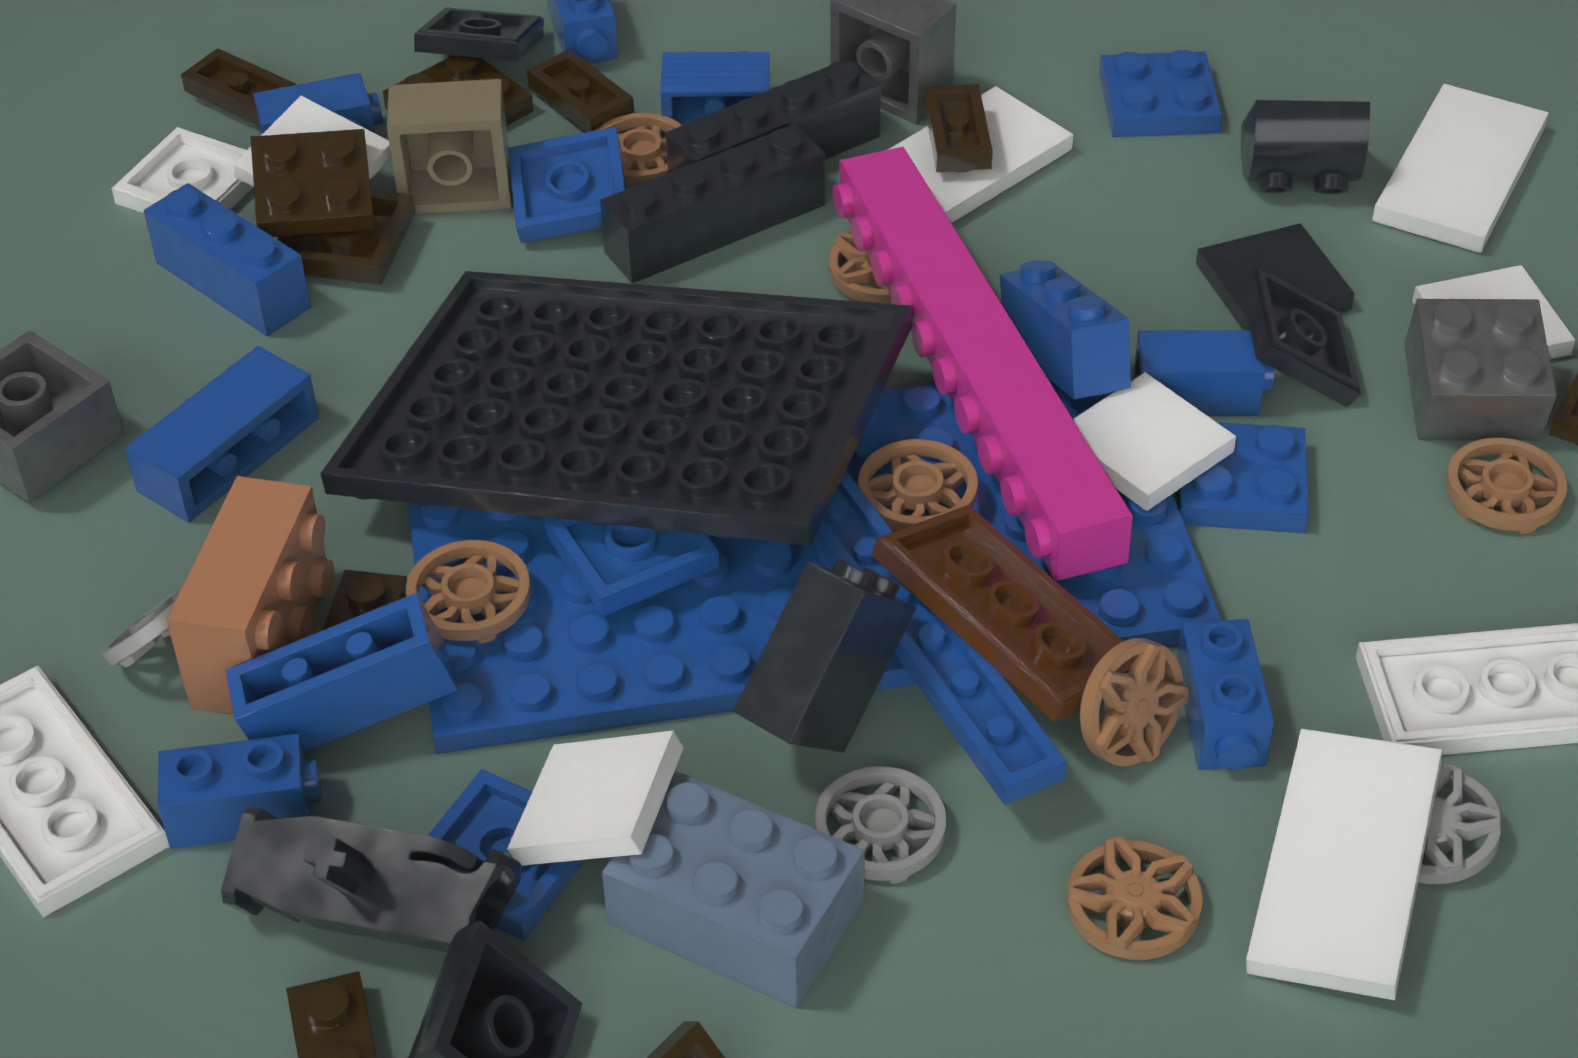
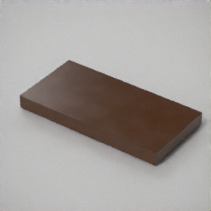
(1001, 606)

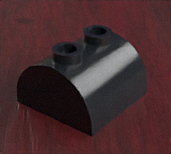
(1305, 142)
(494, 1004)

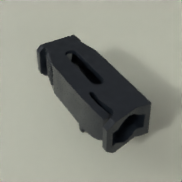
(365, 879)

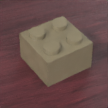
(450, 145)

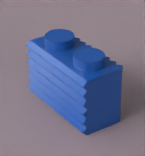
(710, 81)

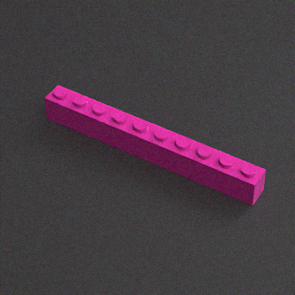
(985, 367)

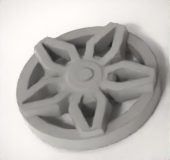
(141, 634)
(884, 821)
(1448, 830)

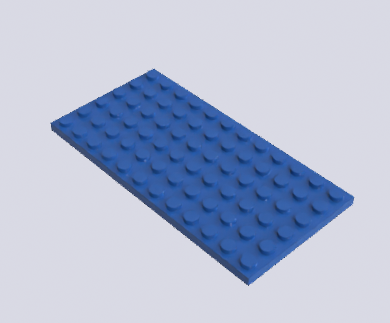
(699, 642)

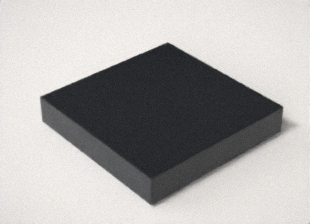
(479, 34)
(1284, 253)
(1299, 336)

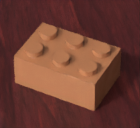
(249, 586)

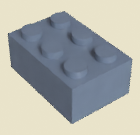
(737, 889)

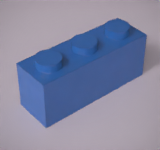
(227, 259)
(1068, 329)
(222, 433)
(344, 676)

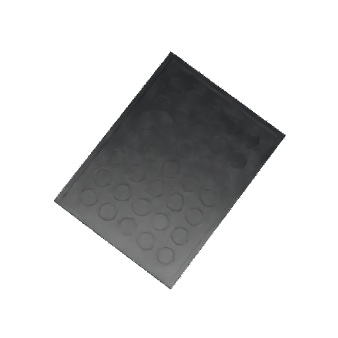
(627, 406)

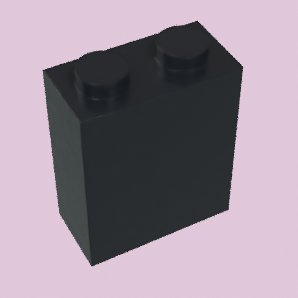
(826, 656)

